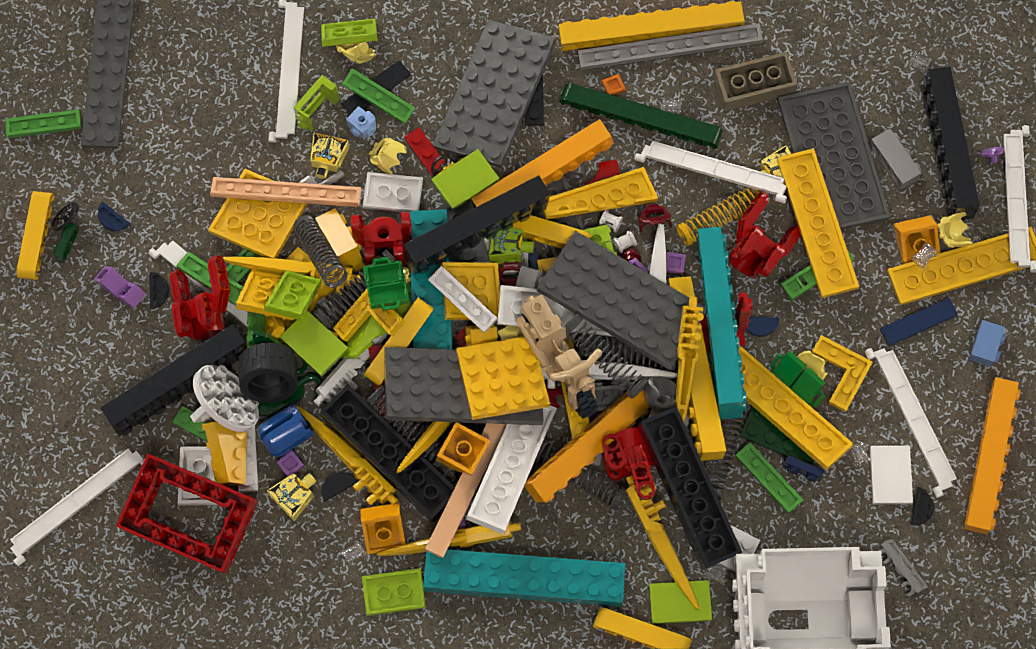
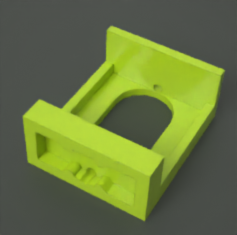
(328, 91)

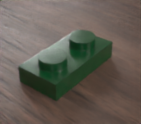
(67, 239)

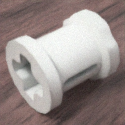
(611, 220)
(624, 241)

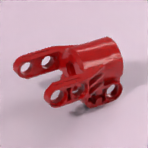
(369, 235)
(755, 251)
(203, 314)
(632, 458)

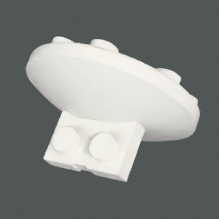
(222, 399)

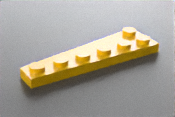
(611, 193)

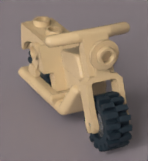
(559, 362)

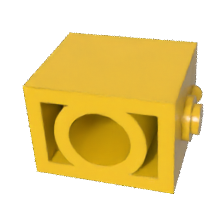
(476, 336)

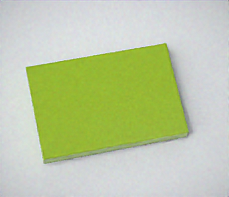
(349, 32)
(465, 179)
(293, 295)
(314, 343)
(393, 592)
(672, 605)

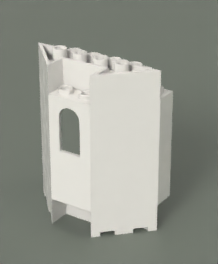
(834, 584)

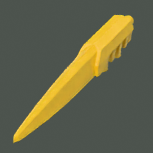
(281, 265)
(687, 353)
(426, 440)
(362, 469)
(649, 517)
(463, 538)

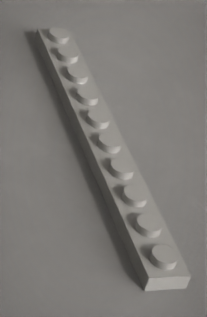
(670, 46)

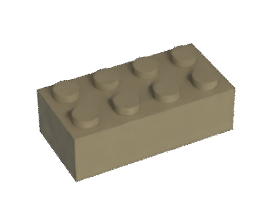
(755, 81)

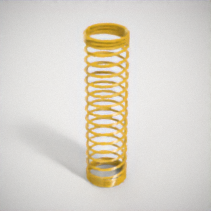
(683, 228)

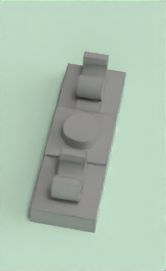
(903, 567)

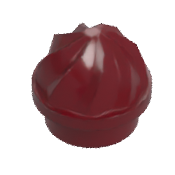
(631, 254)

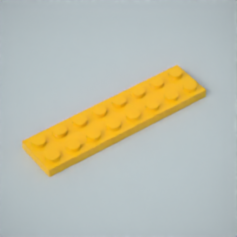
(817, 223)
(956, 269)
(791, 413)

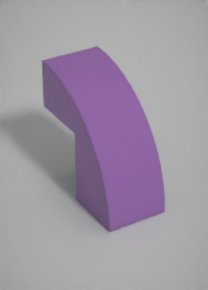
(119, 287)

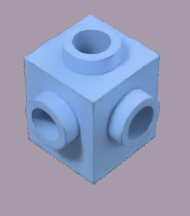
(361, 123)

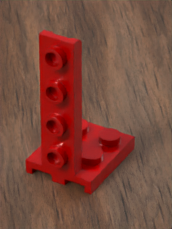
(742, 314)

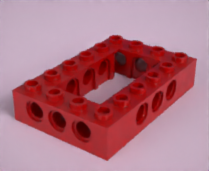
(142, 496)

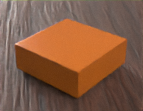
(613, 85)

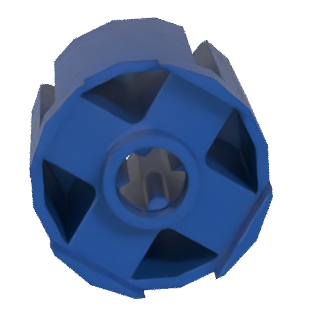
(284, 431)

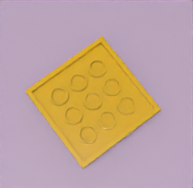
(257, 224)
(502, 378)

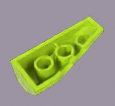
(367, 332)

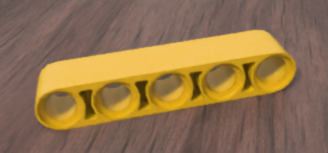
(548, 231)
(34, 233)
(413, 321)
(639, 631)

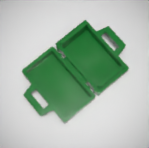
(385, 284)
(803, 381)

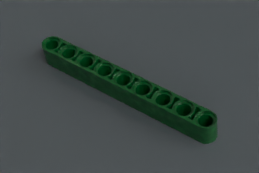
(642, 115)

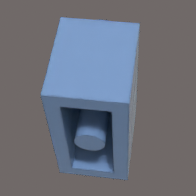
(987, 343)

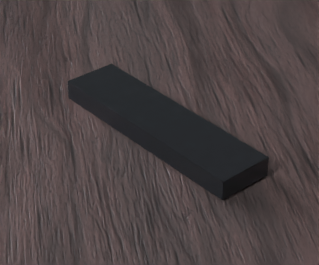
(388, 79)

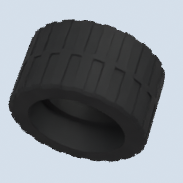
(268, 372)

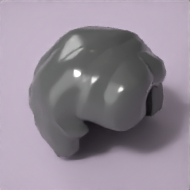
(660, 393)

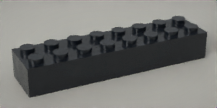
(950, 143)
(476, 225)
(172, 381)
(385, 452)
(689, 488)

